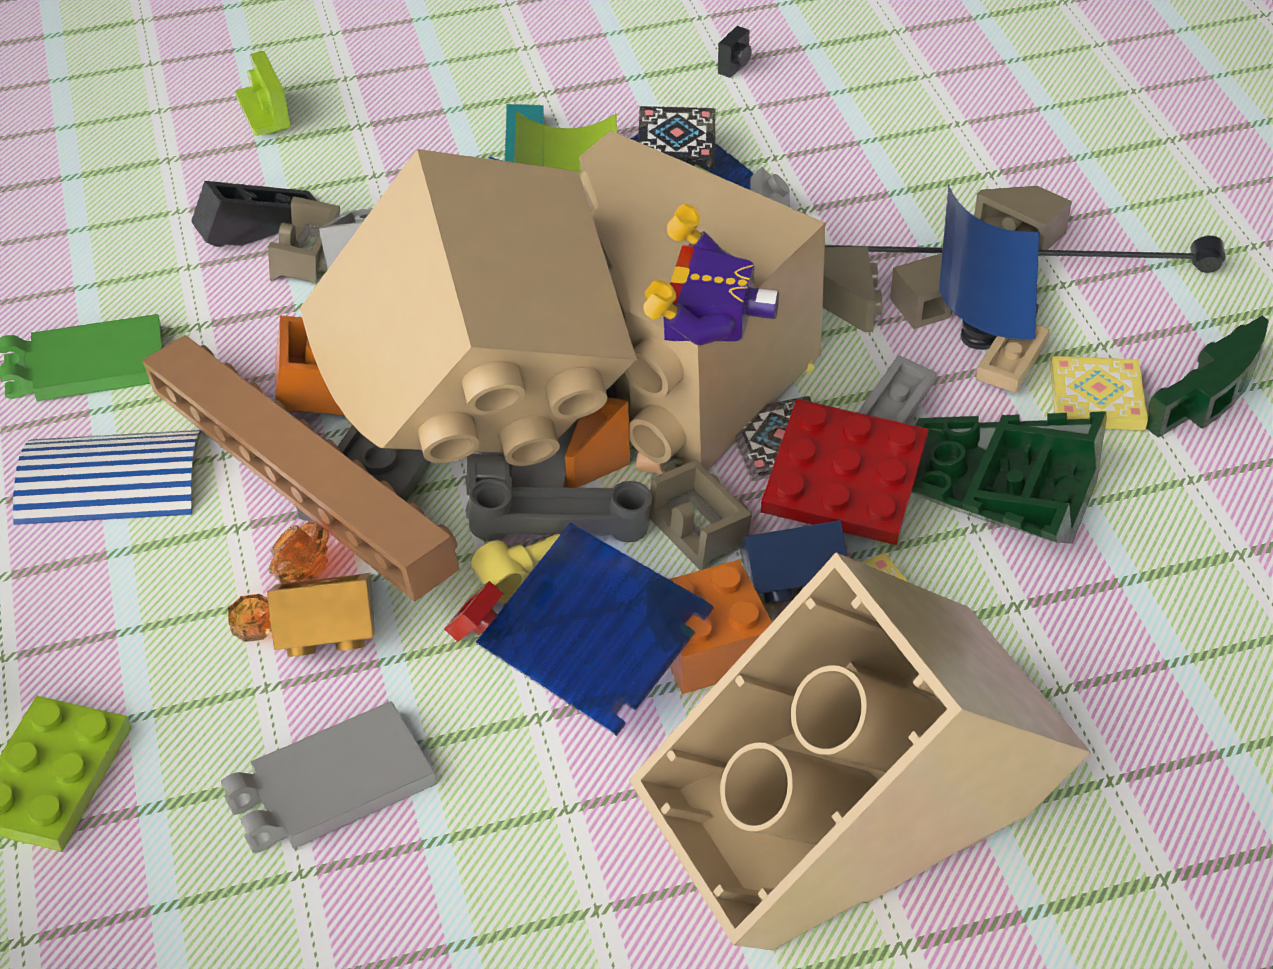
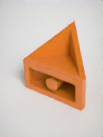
(598, 444)

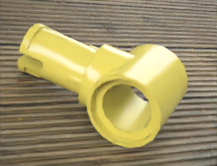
(508, 566)

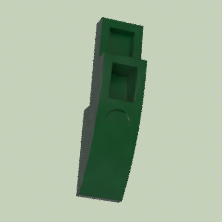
(1215, 385)

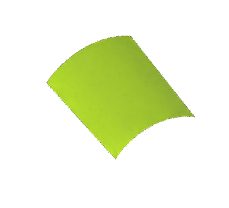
(560, 145)

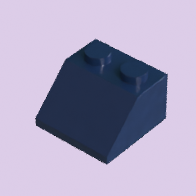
(789, 558)

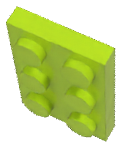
(55, 769)

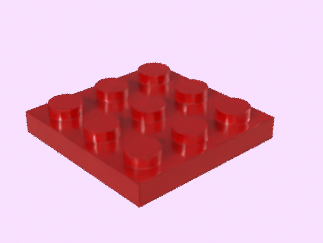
(845, 470)

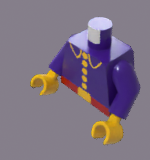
(708, 290)

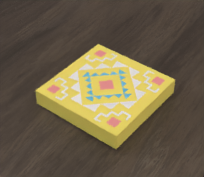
(1098, 385)

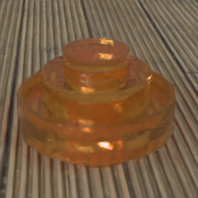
(300, 553)

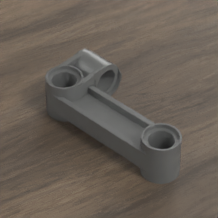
(502, 509)

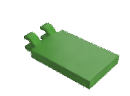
(80, 358)

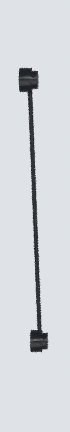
(1206, 253)

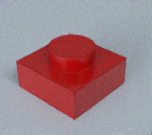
(475, 613)

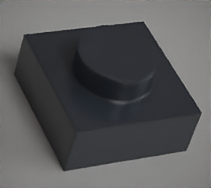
(734, 51)

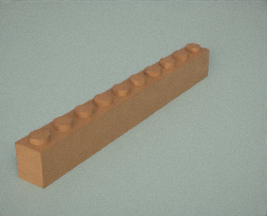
(305, 468)

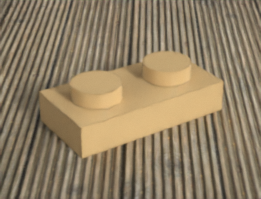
(1011, 360)

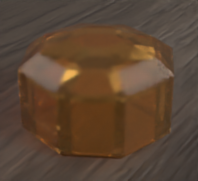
(250, 618)

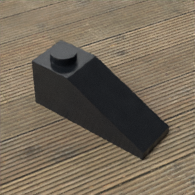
(242, 212)

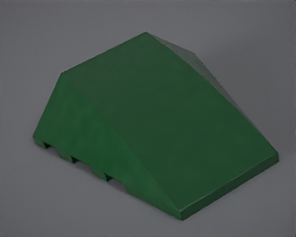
(1014, 470)

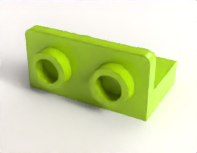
(264, 99)

